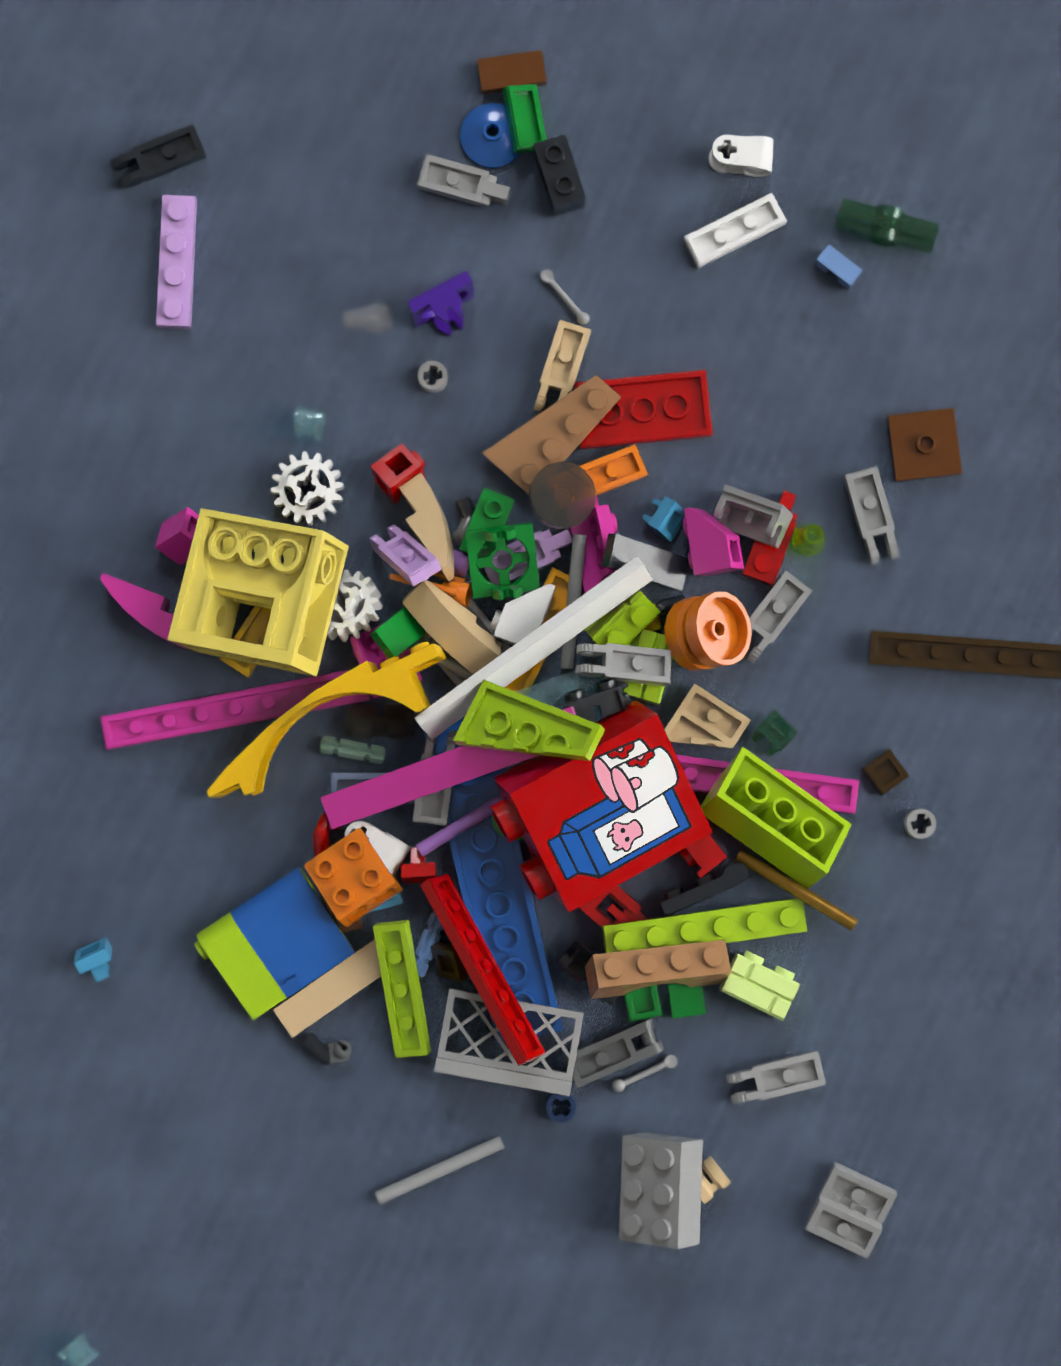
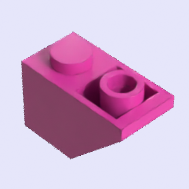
(712, 544)

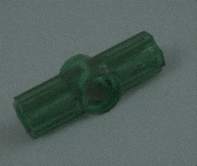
(886, 225)

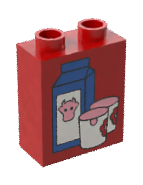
(601, 816)

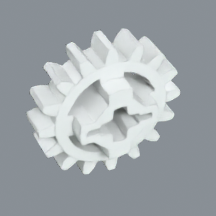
(321, 492)
(354, 606)

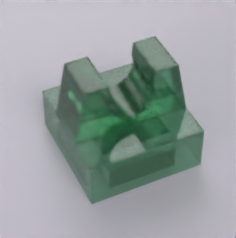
(776, 730)

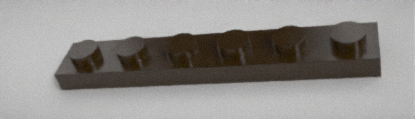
(964, 654)

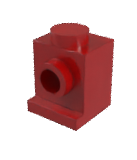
(395, 470)
(704, 854)

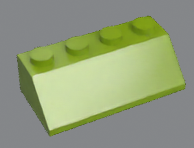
(776, 818)

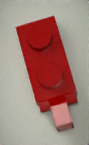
(764, 560)

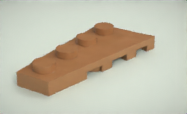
(553, 432)

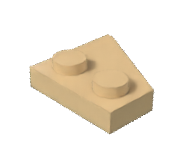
(706, 721)

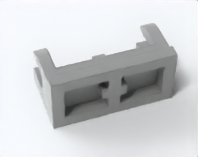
(753, 516)

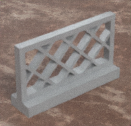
(502, 1071)

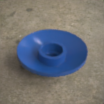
(478, 145)

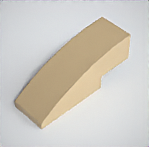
(429, 522)
(452, 626)

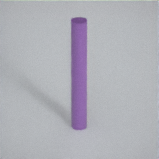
(457, 827)

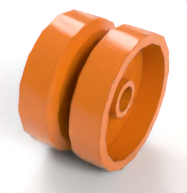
(708, 631)

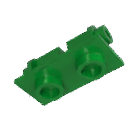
(490, 511)

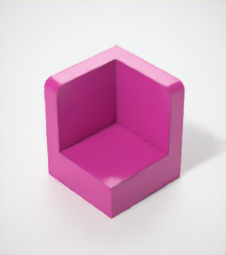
(177, 535)

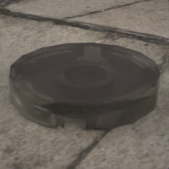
(562, 495)

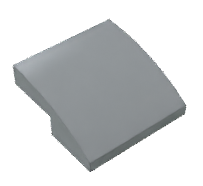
(850, 1210)

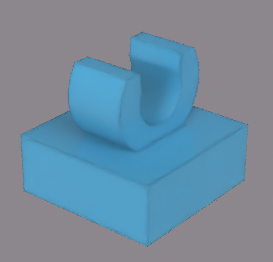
(666, 519)
(94, 958)

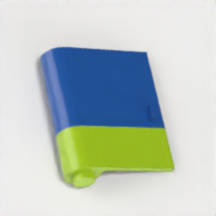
(274, 943)

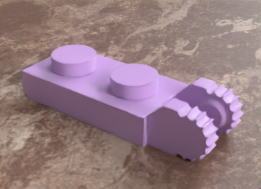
(406, 555)

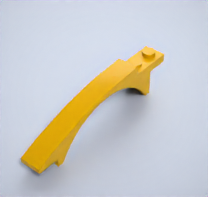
(394, 680)

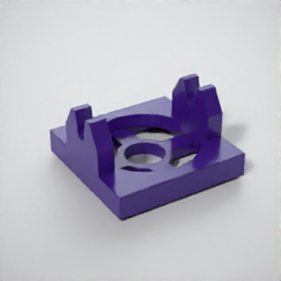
(443, 303)

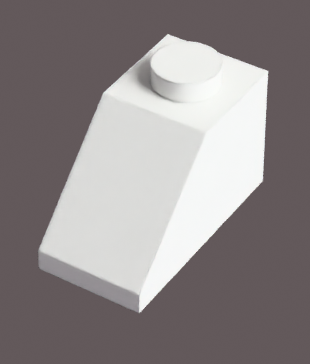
(522, 615)

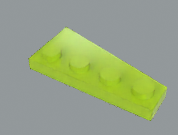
(524, 725)

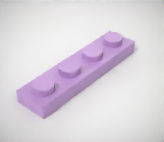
(176, 262)

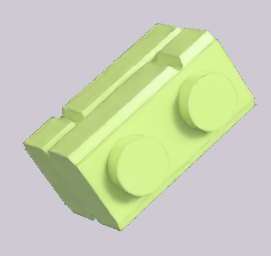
(760, 986)

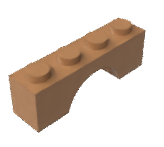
(630, 970)

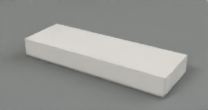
(735, 230)

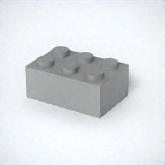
(661, 1190)

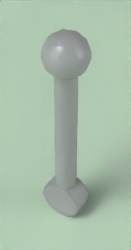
(548, 278)
(669, 1061)

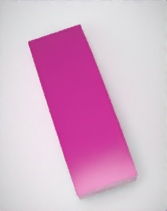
(142, 605)

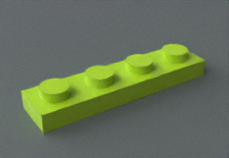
(402, 988)

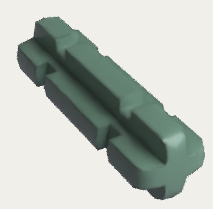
(352, 749)

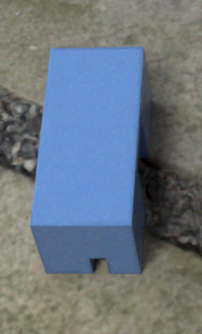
(839, 265)

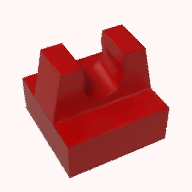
(418, 870)

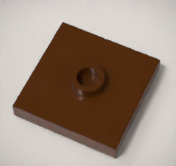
(924, 445)

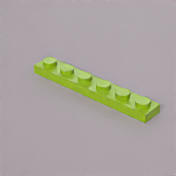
(725, 924)

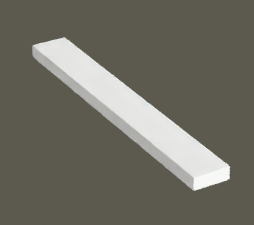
(537, 645)

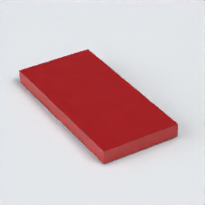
(654, 410)

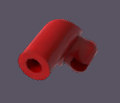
(321, 835)

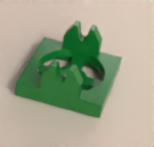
(527, 582)

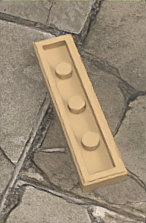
(330, 990)

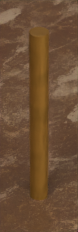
(797, 890)

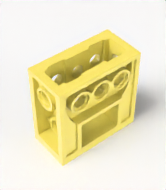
(225, 574)

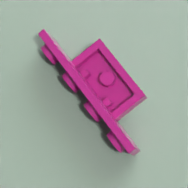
(597, 529)

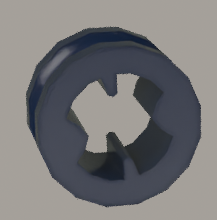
(560, 1117)

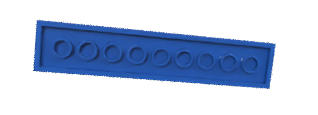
(499, 895)

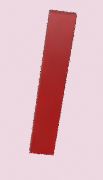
(482, 969)

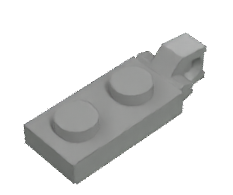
(461, 182)

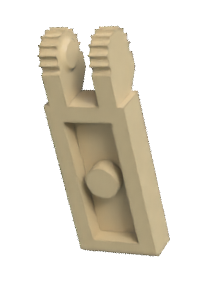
(563, 361)

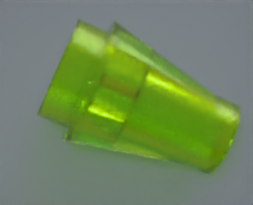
(806, 546)

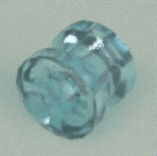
(309, 423)
(78, 1352)

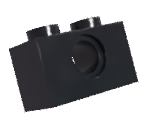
(559, 175)

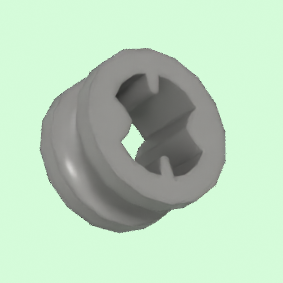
(425, 370)
(927, 830)

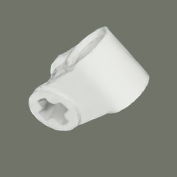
(747, 155)
(388, 847)

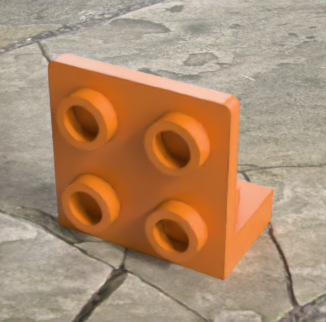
(352, 877)

